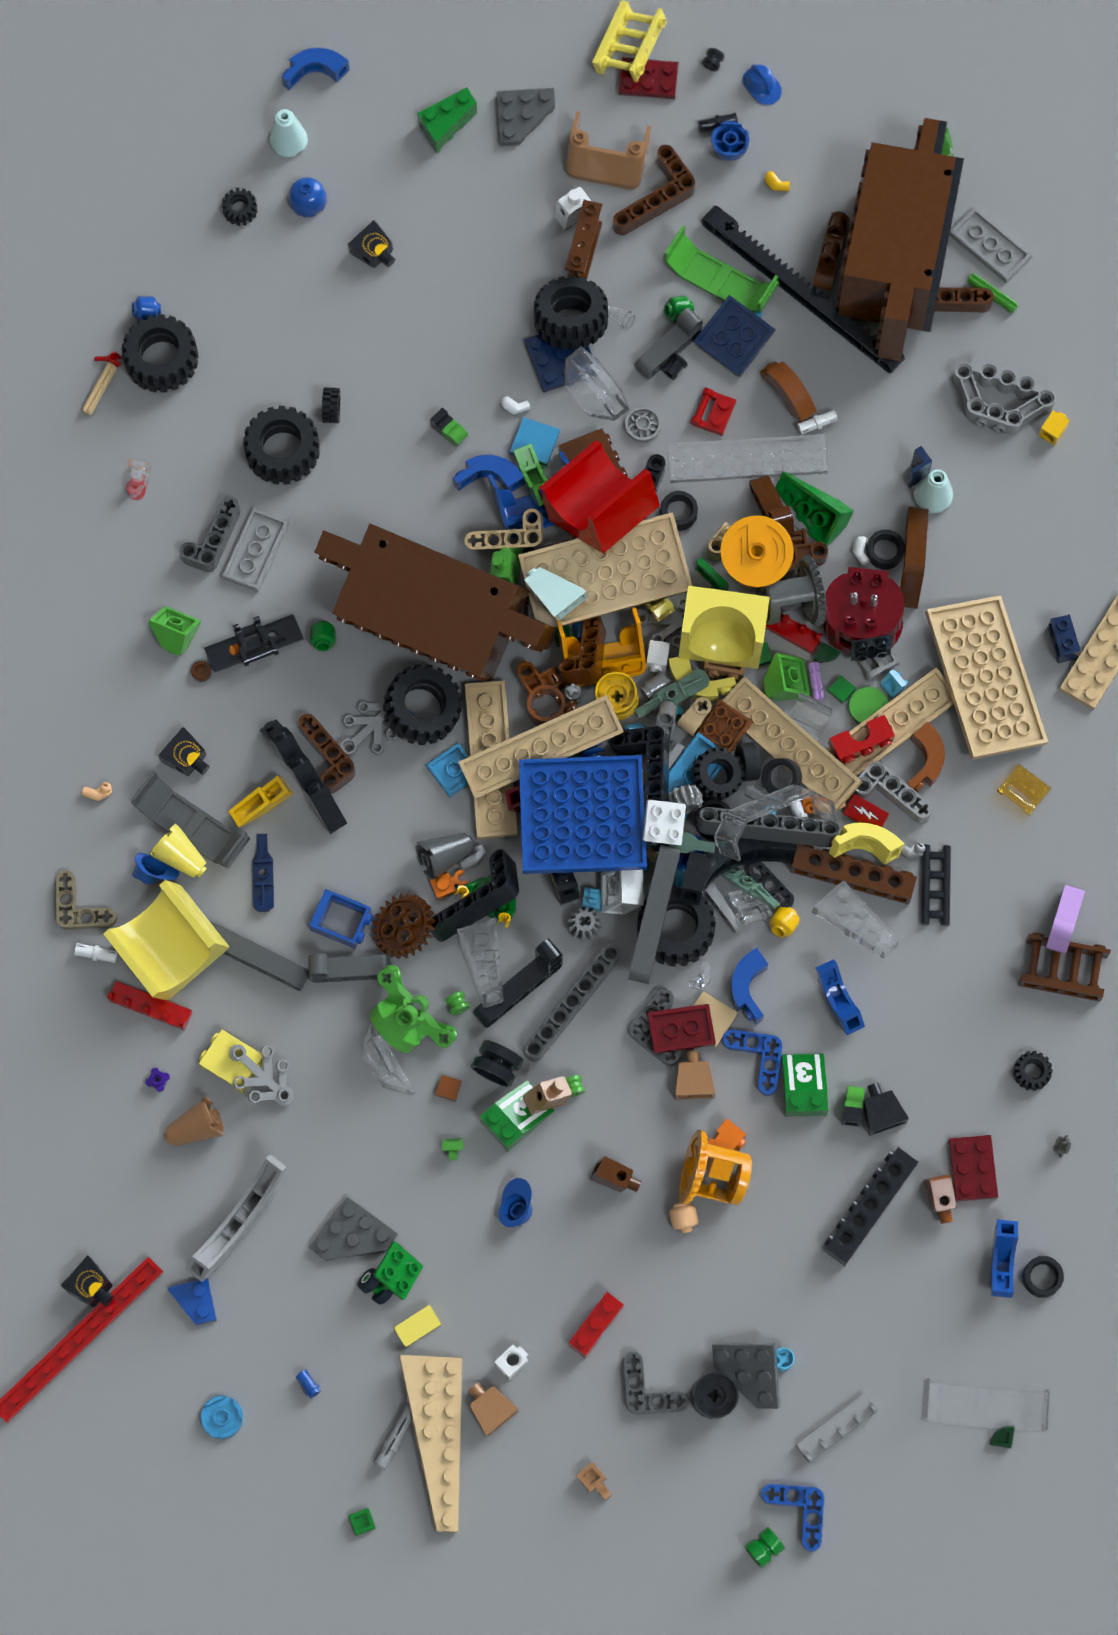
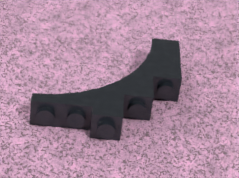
(304, 774)
(704, 869)

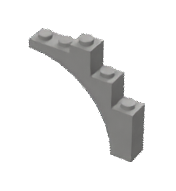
(239, 1221)

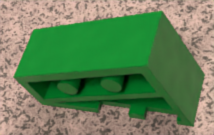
(446, 117)

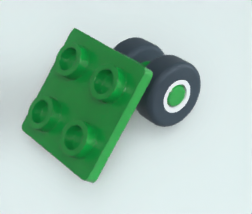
(393, 1275)

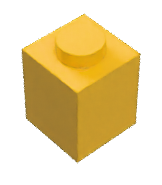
(1054, 427)

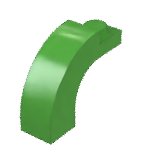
(532, 471)

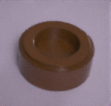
(201, 671)

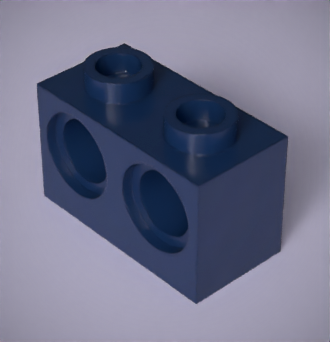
(1064, 638)

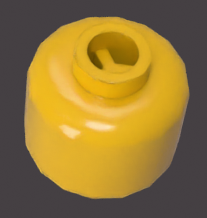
(784, 922)

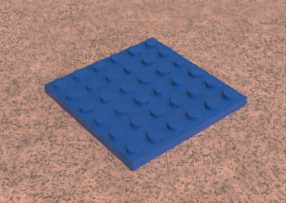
(582, 814)

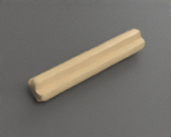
(99, 389)

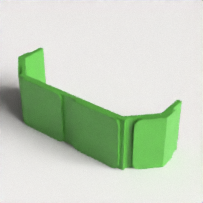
(716, 276)

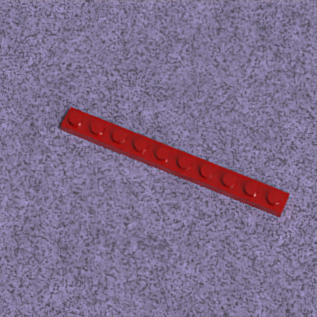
(78, 1339)

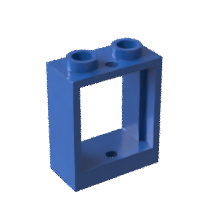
(322, 910)

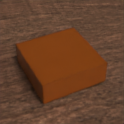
(448, 1088)

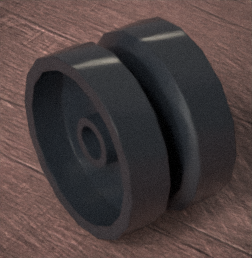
(497, 1063)

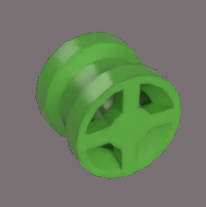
(457, 1003)
(575, 1085)

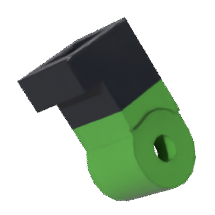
(448, 427)
(853, 1106)

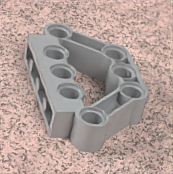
(1000, 371)

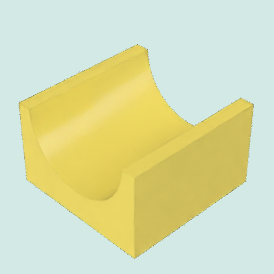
(168, 942)

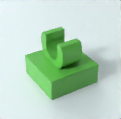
(453, 1145)

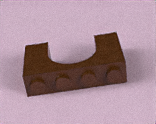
(576, 446)

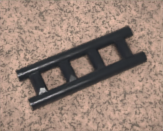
(945, 876)

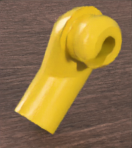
(775, 184)

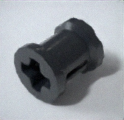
(674, 367)

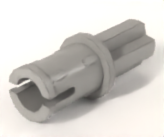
(573, 692)

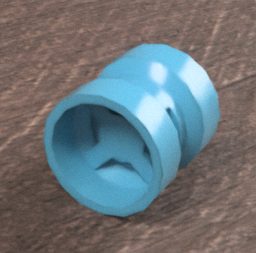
(785, 1356)

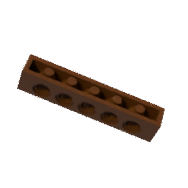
(861, 883)

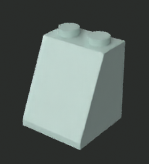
(555, 592)

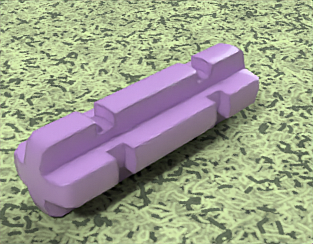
(815, 680)

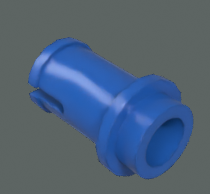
(311, 1388)

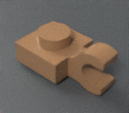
(593, 1479)

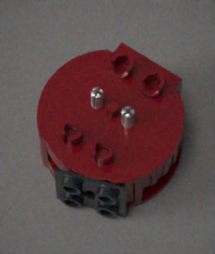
(864, 613)

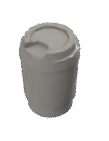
(655, 684)

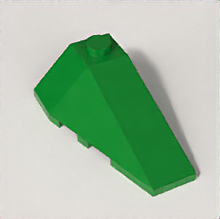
(819, 512)

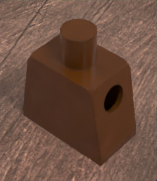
(606, 1175)

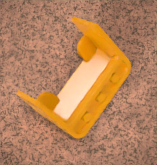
(620, 656)

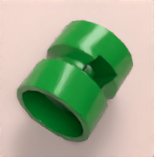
(764, 1547)

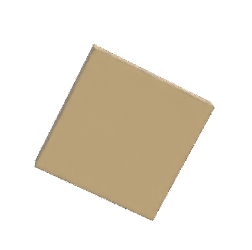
(721, 1015)

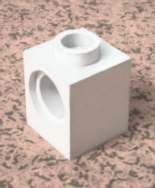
(657, 656)
(505, 1368)

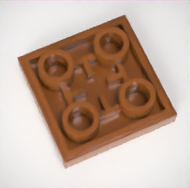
(725, 726)

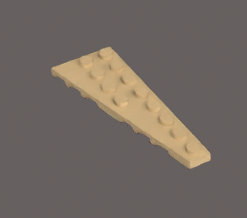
(435, 1408)

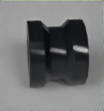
(713, 59)

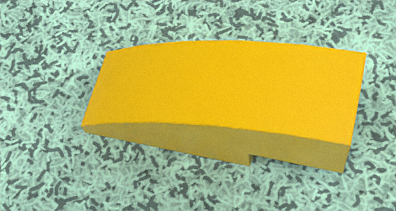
(261, 801)

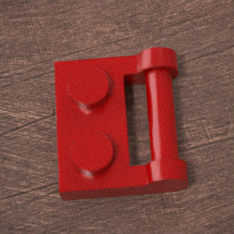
(719, 414)

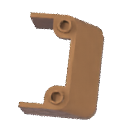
(606, 165)

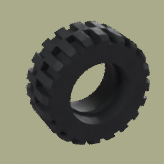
(570, 294)
(154, 331)
(275, 422)
(433, 682)
(693, 947)

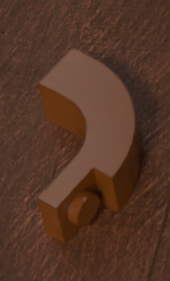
(791, 388)
(932, 746)

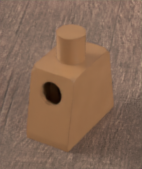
(694, 1079)
(553, 1092)
(491, 1408)

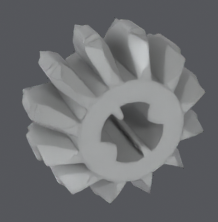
(687, 795)
(585, 930)

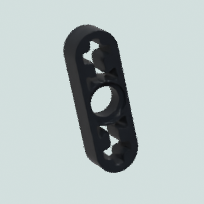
(771, 877)

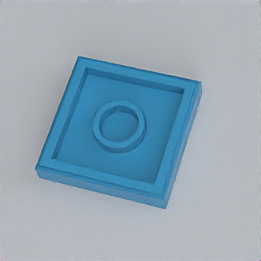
(540, 435)
(448, 770)

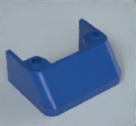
(512, 509)

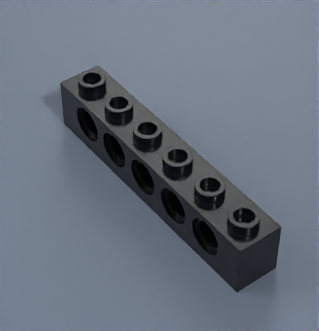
(905, 1166)

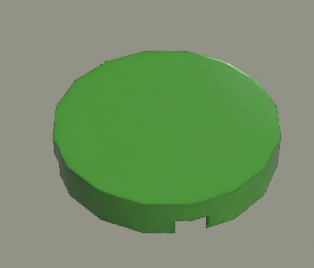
(865, 703)

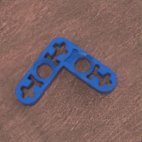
(762, 1048)
(802, 1501)

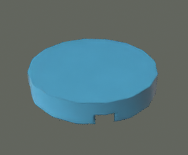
(221, 1417)

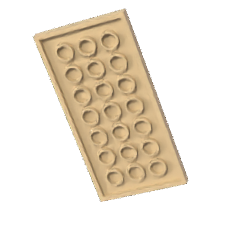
(633, 572)
(986, 677)

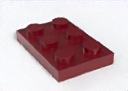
(656, 82)
(681, 1029)
(973, 1168)

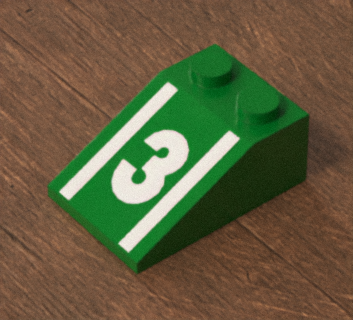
(804, 1085)
(510, 1118)

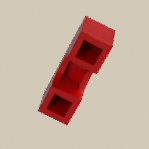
(846, 748)
(595, 1325)

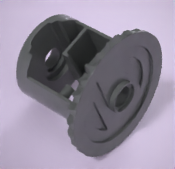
(797, 593)

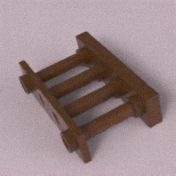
(584, 240)
(1071, 987)

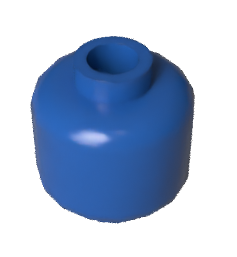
(145, 306)

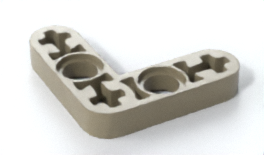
(76, 914)

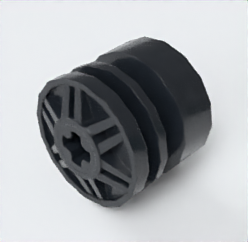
(723, 1387)

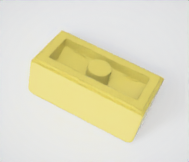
(417, 1326)

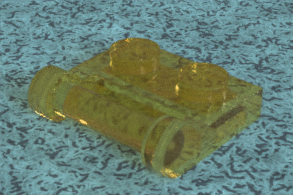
(1028, 785)

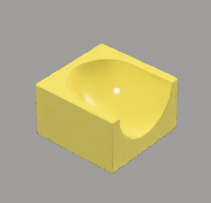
(723, 627)

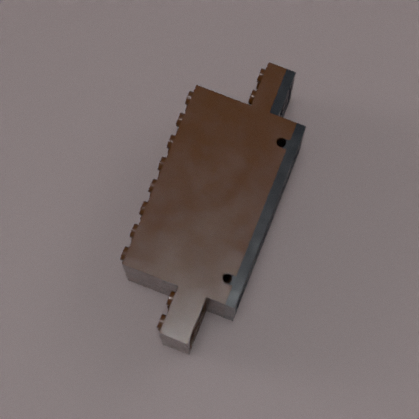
(899, 234)

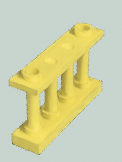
(617, 29)

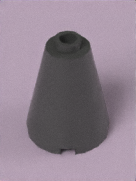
(443, 853)

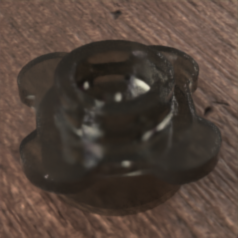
(1062, 1145)

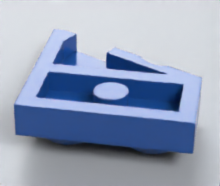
(195, 1300)

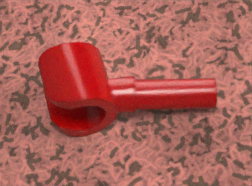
(113, 357)

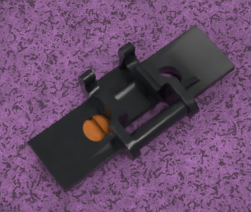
(249, 638)

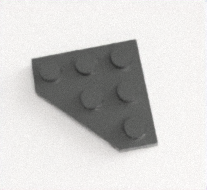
(522, 112)
(352, 1234)
(752, 1369)

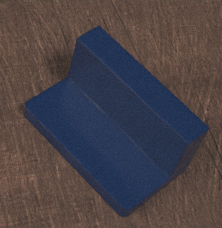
(921, 466)

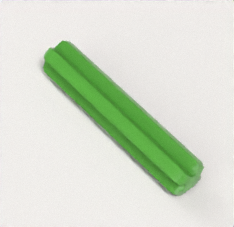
(999, 297)

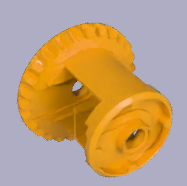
(757, 551)
(718, 1166)

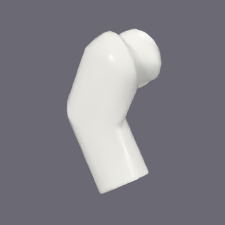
(514, 407)
(858, 550)

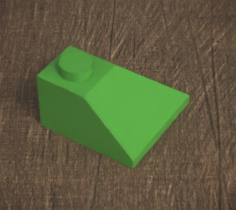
(174, 629)
(786, 678)

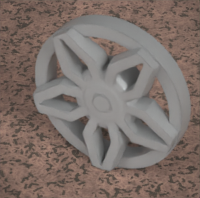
(643, 424)

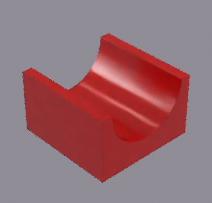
(597, 499)

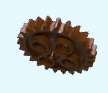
(403, 926)

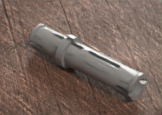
(383, 1460)

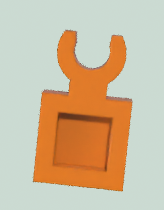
(445, 885)

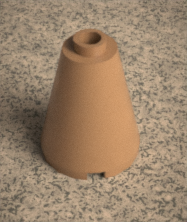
(195, 1125)

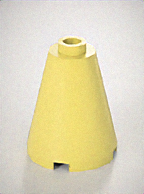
(179, 853)

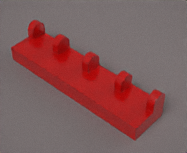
(795, 633)
(149, 1006)

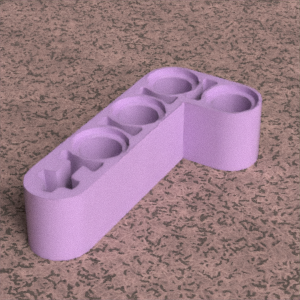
(1065, 919)

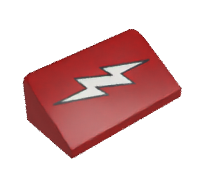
(865, 812)

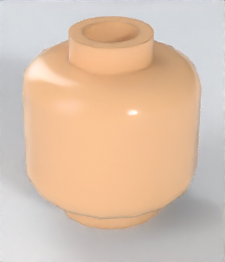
(683, 1217)

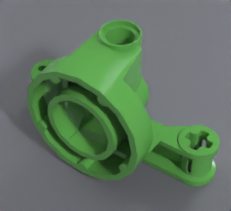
(401, 1022)

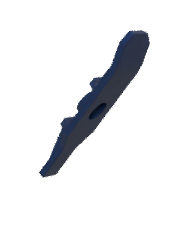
(263, 885)

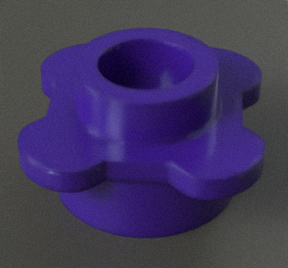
(158, 1085)

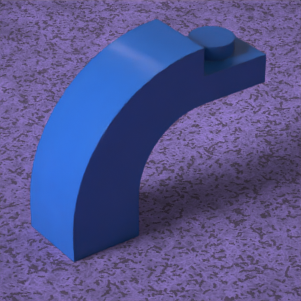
(315, 60)
(481, 466)
(746, 970)
(838, 999)
(1003, 1258)

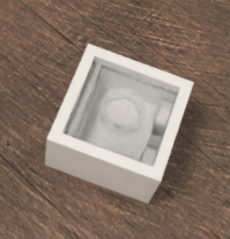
(622, 891)

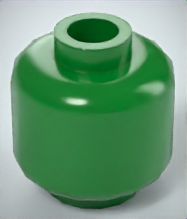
(676, 305)
(322, 636)

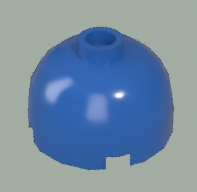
(730, 141)
(307, 197)

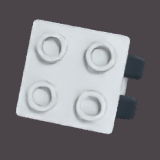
(663, 824)

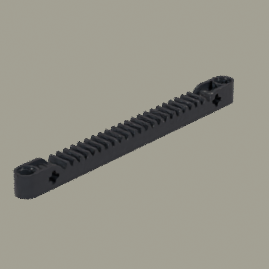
(720, 225)

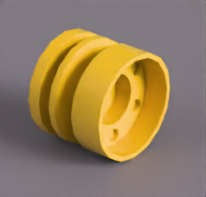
(619, 684)

